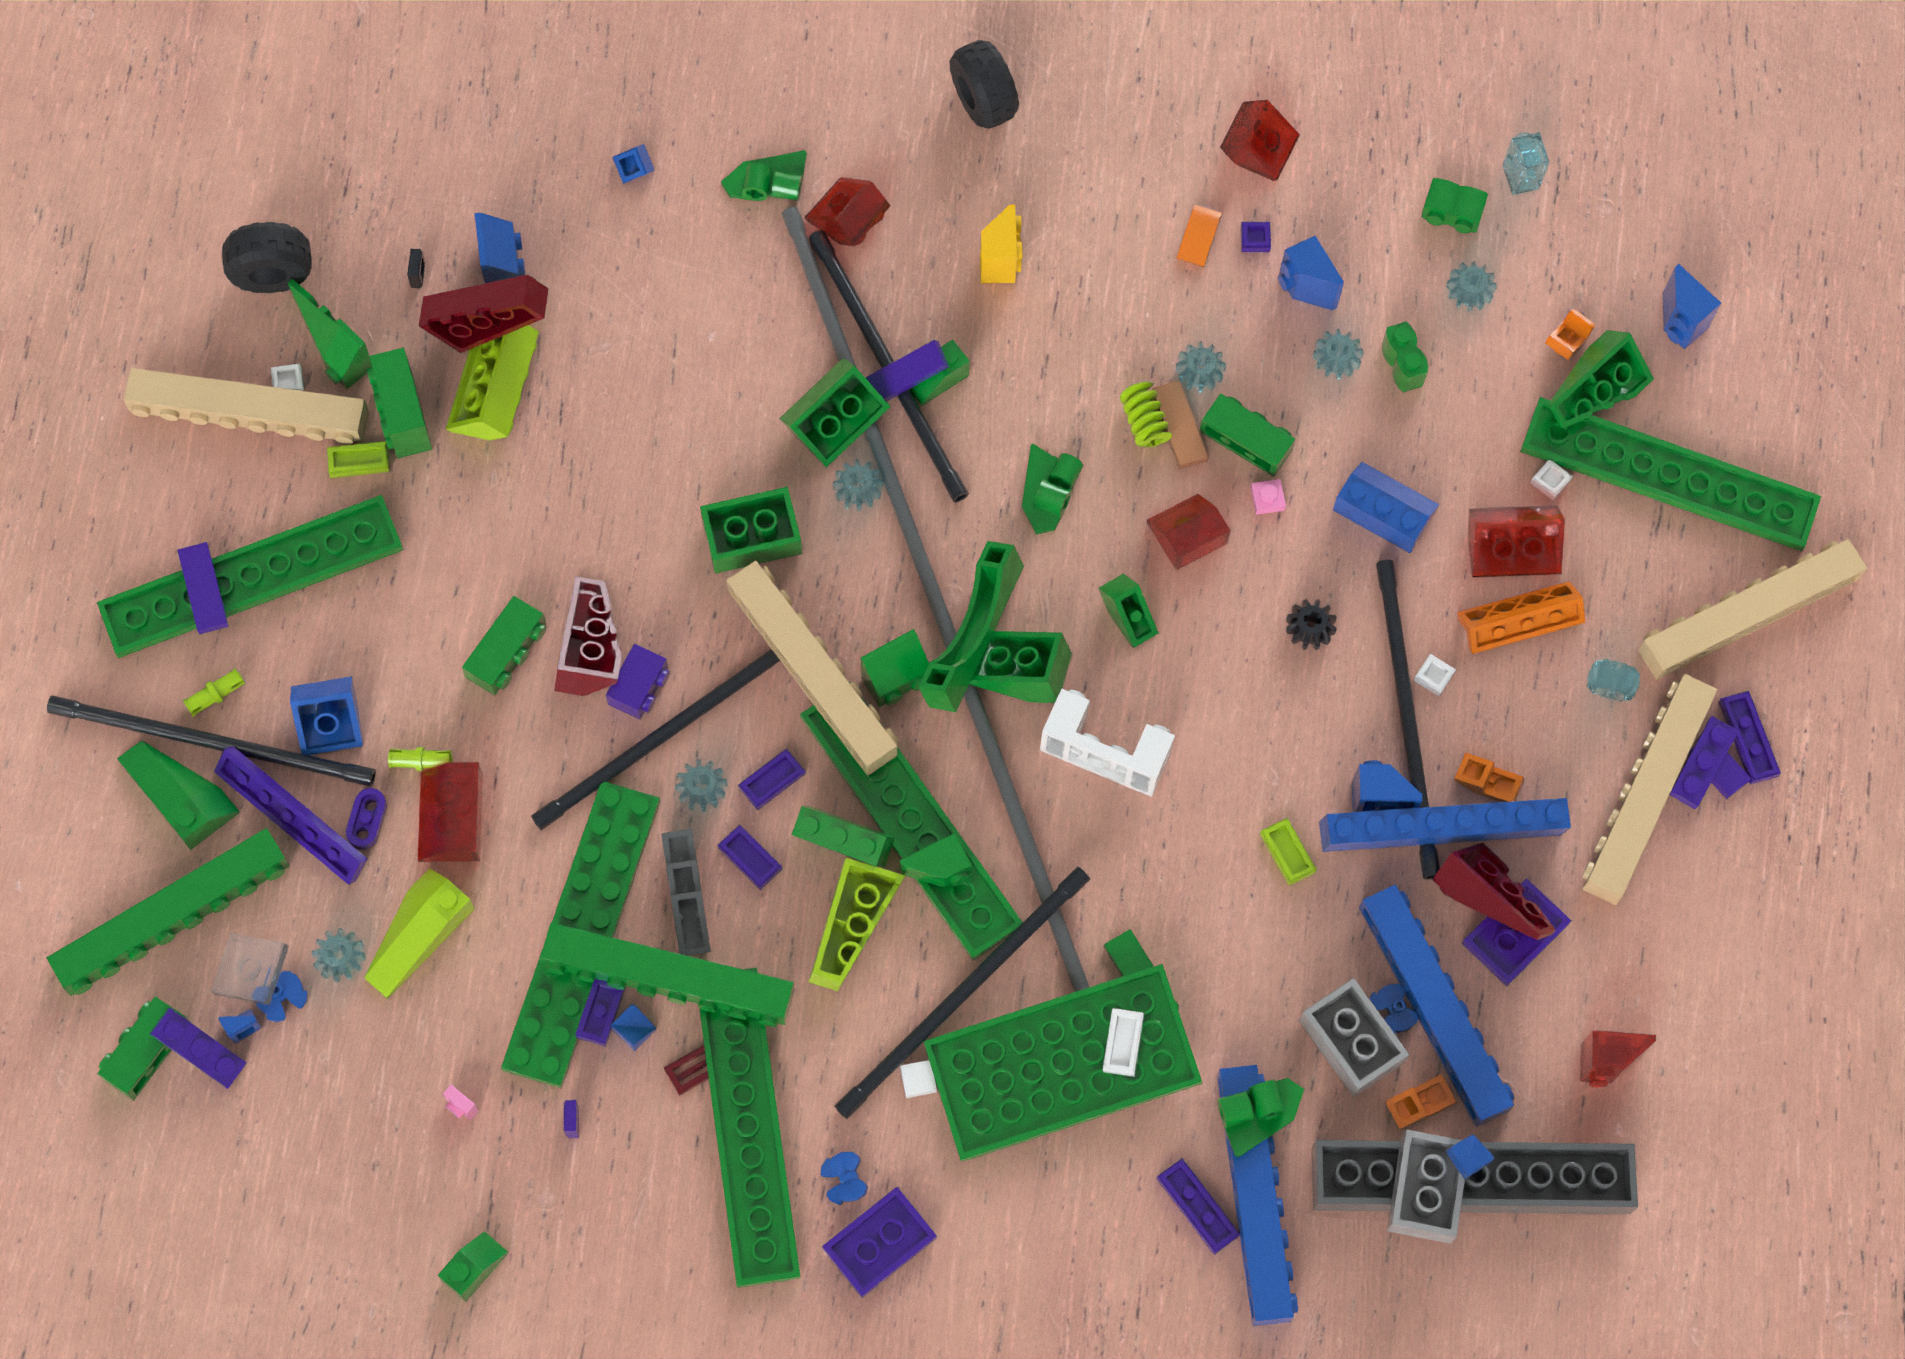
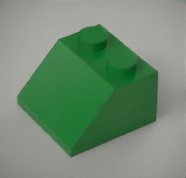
(894, 668)

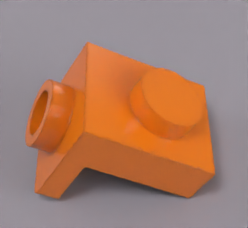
(1570, 334)

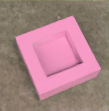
(1268, 496)
(459, 1103)

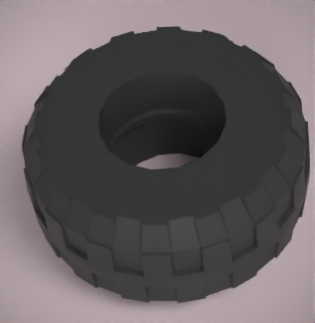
(984, 84)
(266, 257)

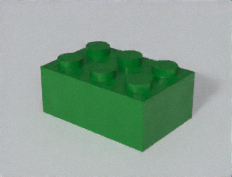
(398, 403)
(751, 529)

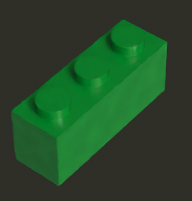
(1247, 434)
(505, 646)
(843, 836)
(138, 1052)

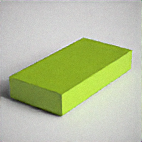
(358, 459)
(1288, 851)

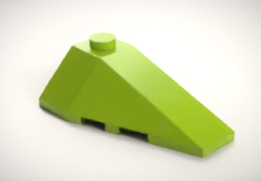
(420, 926)

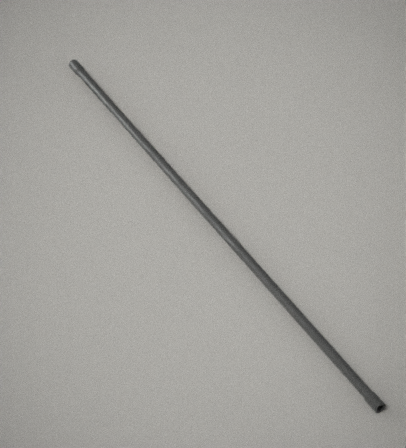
(998, 766)

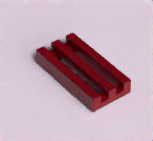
(681, 1089)

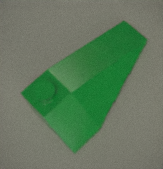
(337, 343)
(1603, 376)
(182, 797)

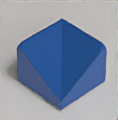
(633, 163)
(240, 1026)
(633, 1027)
(1469, 1156)

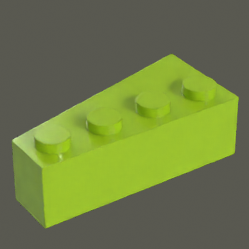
(854, 913)

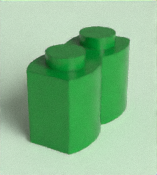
(1454, 205)
(1402, 353)

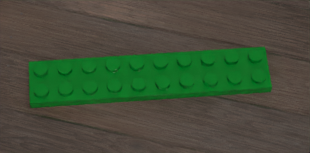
(1675, 476)
(254, 574)
(908, 811)
(589, 902)
(749, 1149)

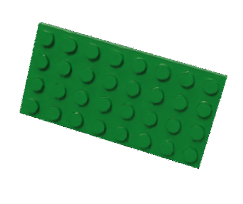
(1046, 1064)

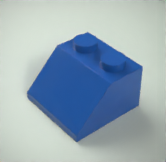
(498, 248)
(1310, 275)
(1687, 307)
(326, 716)
(1382, 788)

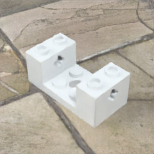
(1064, 740)

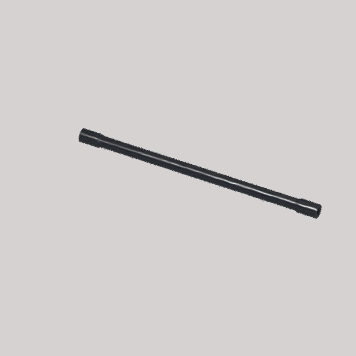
(948, 475)
(1388, 586)
(75, 709)
(557, 808)
(858, 1094)

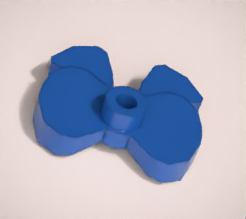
(287, 987)
(1391, 998)
(845, 1167)

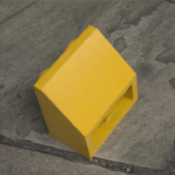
(1001, 248)

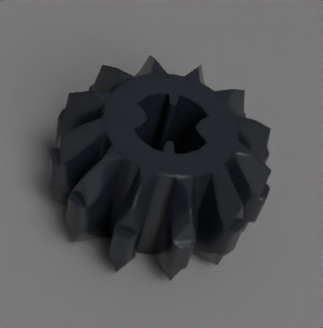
(1307, 613)

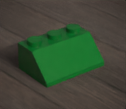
(835, 412)

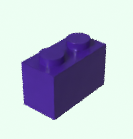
(638, 682)

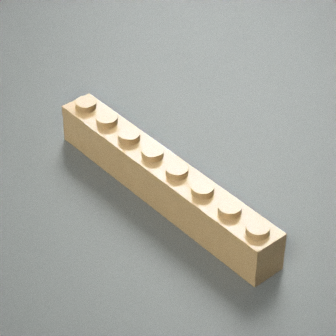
(246, 406)
(1751, 609)
(812, 667)
(1649, 789)

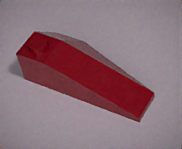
(589, 645)

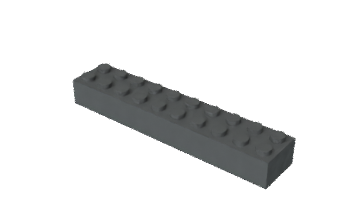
(1518, 1180)

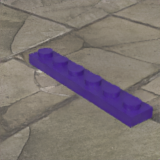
(290, 815)

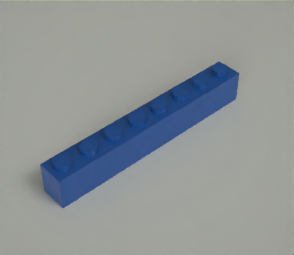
(1444, 824)
(1437, 1006)
(1258, 1217)

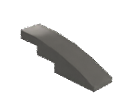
(686, 892)

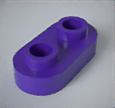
(366, 820)

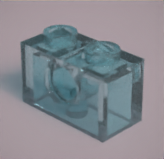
(1525, 163)

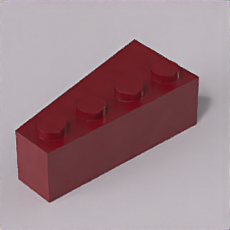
(483, 311)

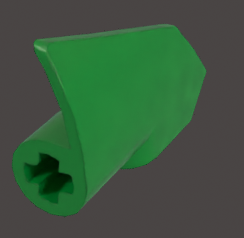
(767, 177)
(1048, 488)
(1259, 1112)

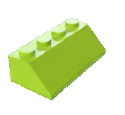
(492, 385)

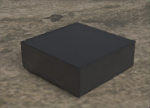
(416, 268)

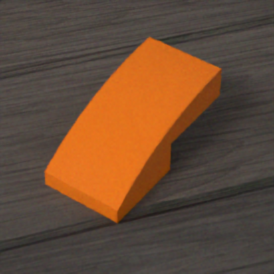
(1199, 235)
(1487, 780)
(1421, 1102)

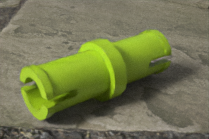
(214, 692)
(418, 758)

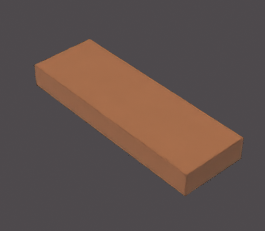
(1185, 435)

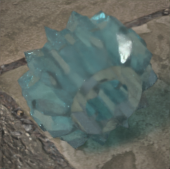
(1471, 286)
(1348, 351)
(1205, 357)
(854, 475)
(1613, 680)
(704, 775)
(327, 960)

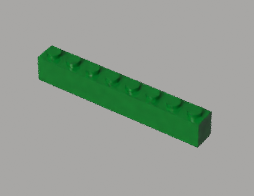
(168, 912)
(667, 974)

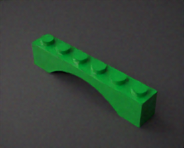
(952, 671)

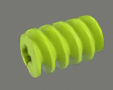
(1143, 415)

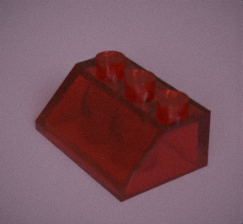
(1516, 541)
(450, 813)

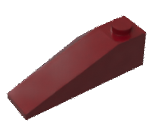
(1481, 882)

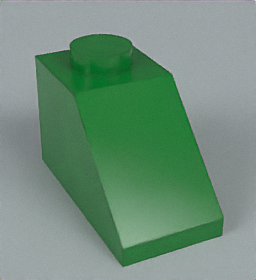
(934, 386)
(1128, 609)
(939, 863)
(472, 1265)

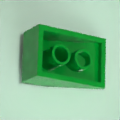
(1024, 665)

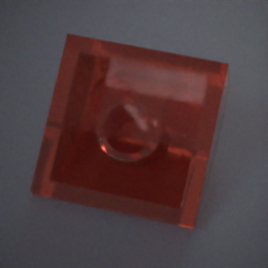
(1260, 139)
(848, 210)
(1189, 530)
(1609, 1054)

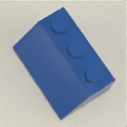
(1385, 507)

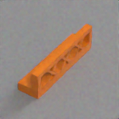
(1523, 619)

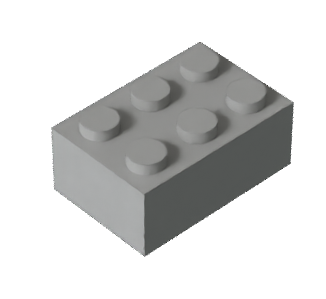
(1353, 1037)
(1426, 1189)

